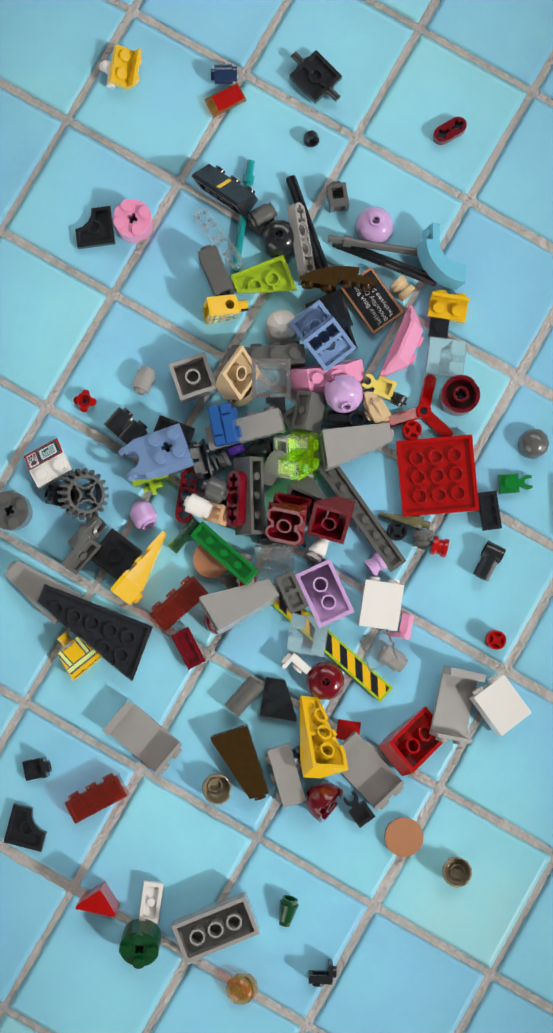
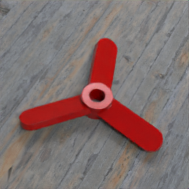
(425, 403)

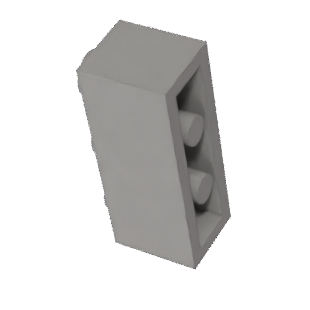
(285, 775)

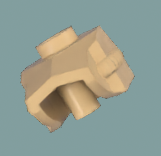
(375, 408)

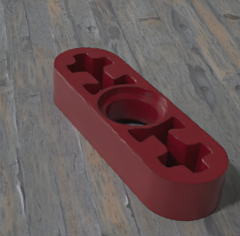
(194, 482)
(241, 484)

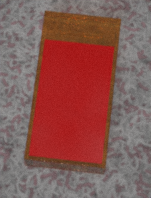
(225, 100)

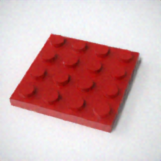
(437, 475)

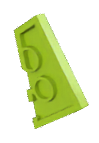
(265, 278)

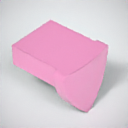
(405, 627)

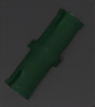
(184, 535)

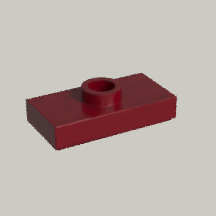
(188, 648)

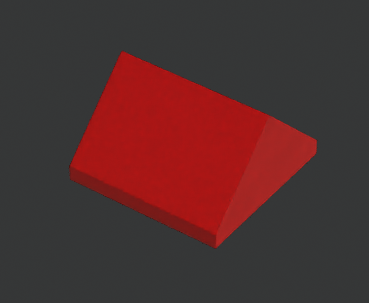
(99, 901)

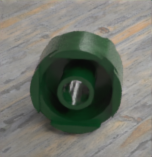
(140, 943)

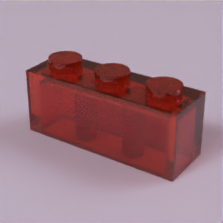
(178, 602)
(96, 797)

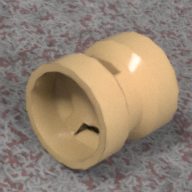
(402, 288)

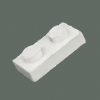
(151, 901)

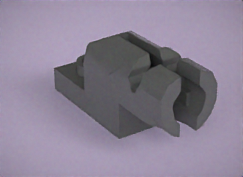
(84, 544)

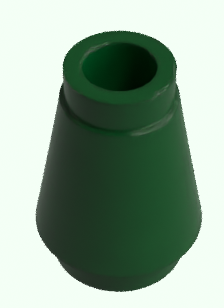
(287, 910)

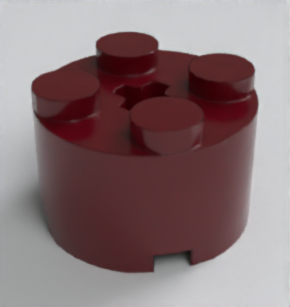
(469, 391)

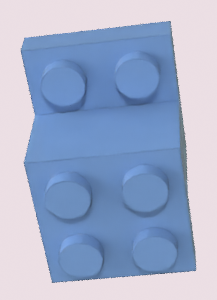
(322, 335)

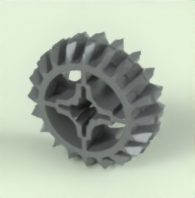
(72, 505)

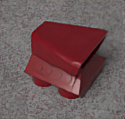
(287, 518)

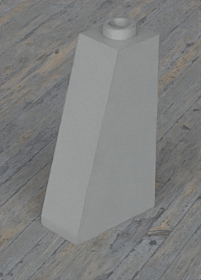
(353, 442)
(31, 581)
(237, 604)

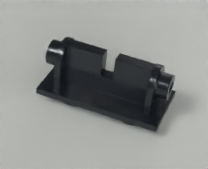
(204, 467)

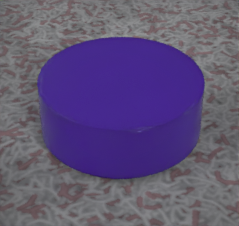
(235, 451)

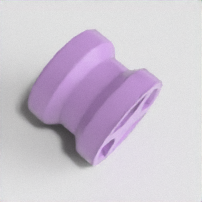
(375, 564)

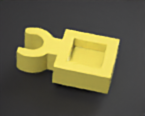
(383, 386)

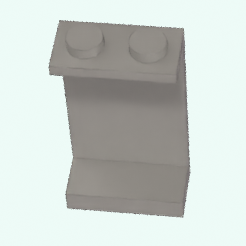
(453, 704)
(143, 737)
(369, 772)

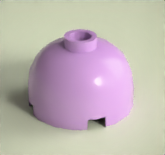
(371, 231)
(343, 393)

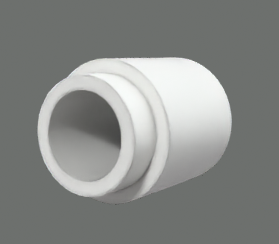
(198, 506)

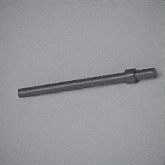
(348, 241)

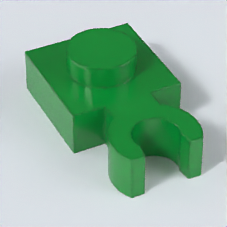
(510, 483)

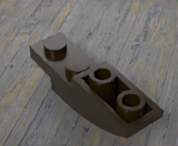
(330, 277)

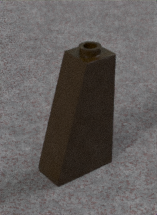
(242, 759)

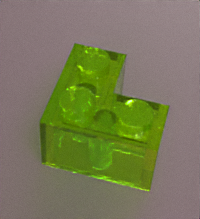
(301, 456)

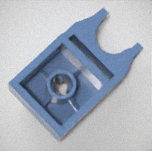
(152, 453)

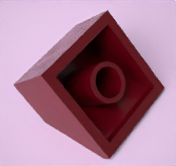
(331, 518)

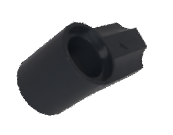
(342, 420)
(491, 556)

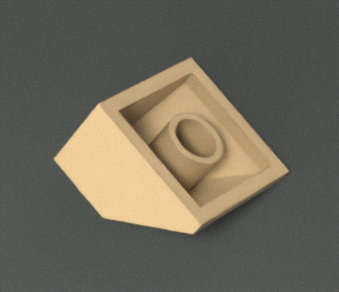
(236, 376)

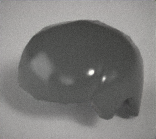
(533, 443)

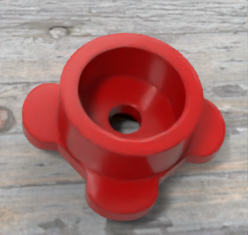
(79, 400)

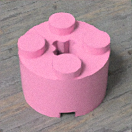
(128, 211)

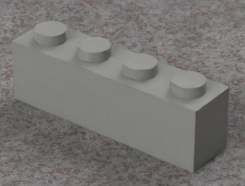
(253, 427)

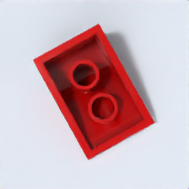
(411, 743)

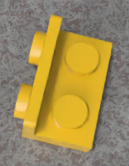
(124, 67)
(448, 306)

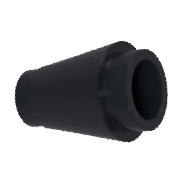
(259, 449)

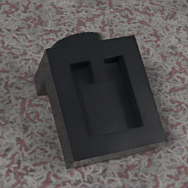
(37, 768)

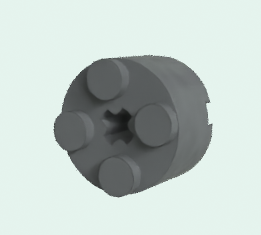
(22, 508)

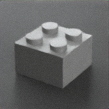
(193, 377)

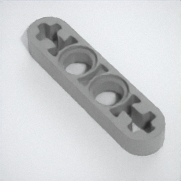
(298, 221)

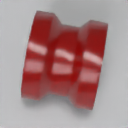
(414, 427)
(439, 546)
(498, 642)

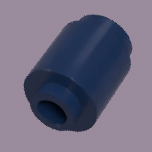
(224, 74)

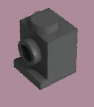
(341, 203)

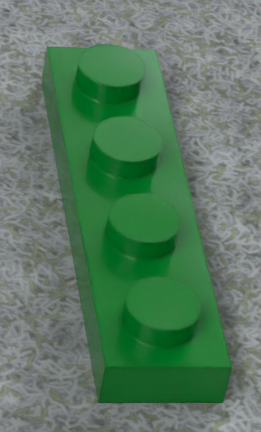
(224, 553)

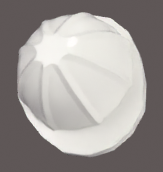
(278, 327)

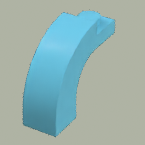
(436, 263)

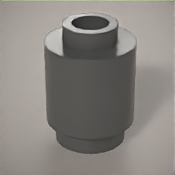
(262, 215)

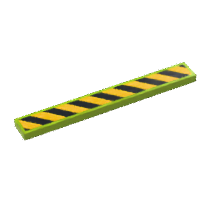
(346, 659)

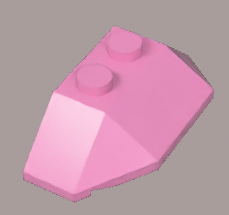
(404, 344)
(314, 377)

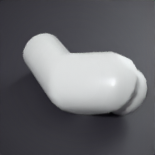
(105, 67)

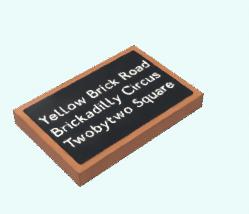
(374, 307)

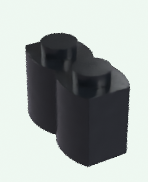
(124, 426)

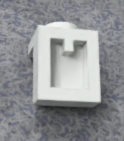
(299, 664)

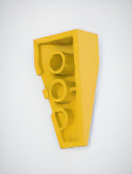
(134, 581)
(318, 745)

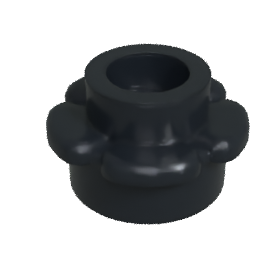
(398, 399)

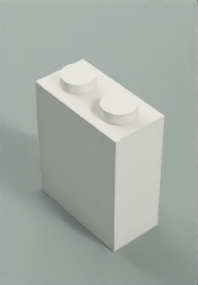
(381, 603)
(499, 704)

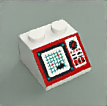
(48, 464)

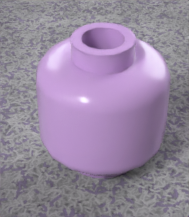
(143, 515)

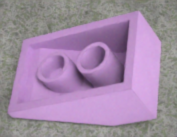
(324, 593)

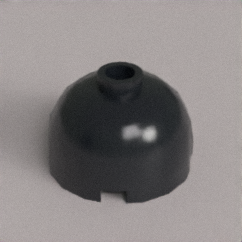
(275, 245)

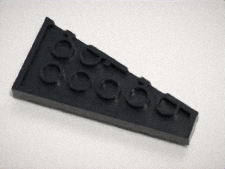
(107, 632)

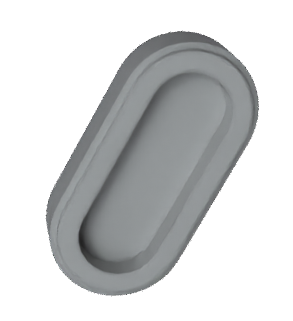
(271, 467)

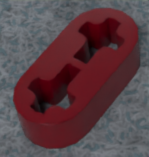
(447, 127)

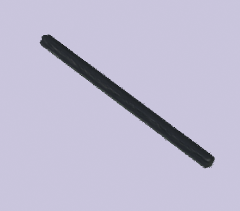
(315, 244)

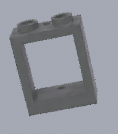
(215, 271)

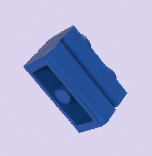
(224, 424)

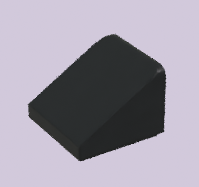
(278, 402)

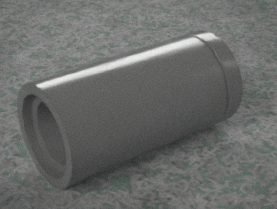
(244, 696)

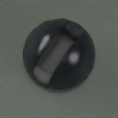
(311, 143)

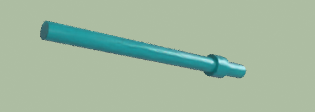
(248, 179)

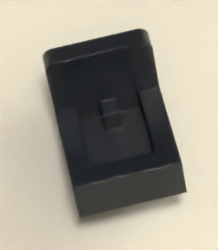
(52, 497)
(319, 977)

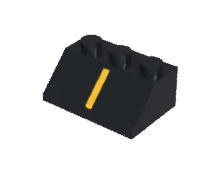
(226, 189)

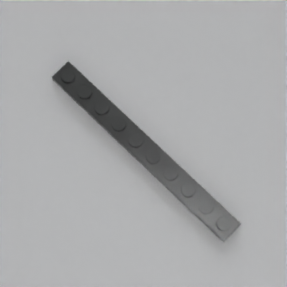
(361, 514)

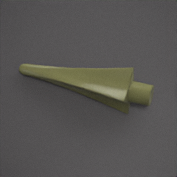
(412, 521)

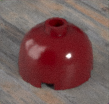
(318, 674)
(322, 799)

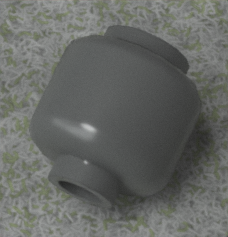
(215, 489)

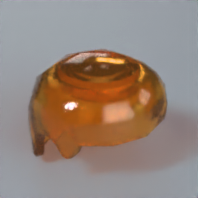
(241, 988)

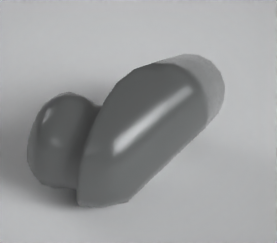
(228, 581)

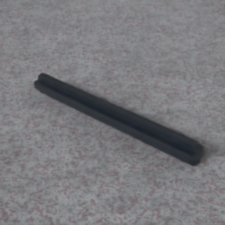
(388, 262)

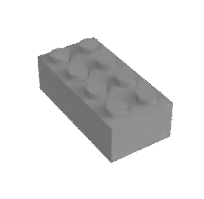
(215, 927)

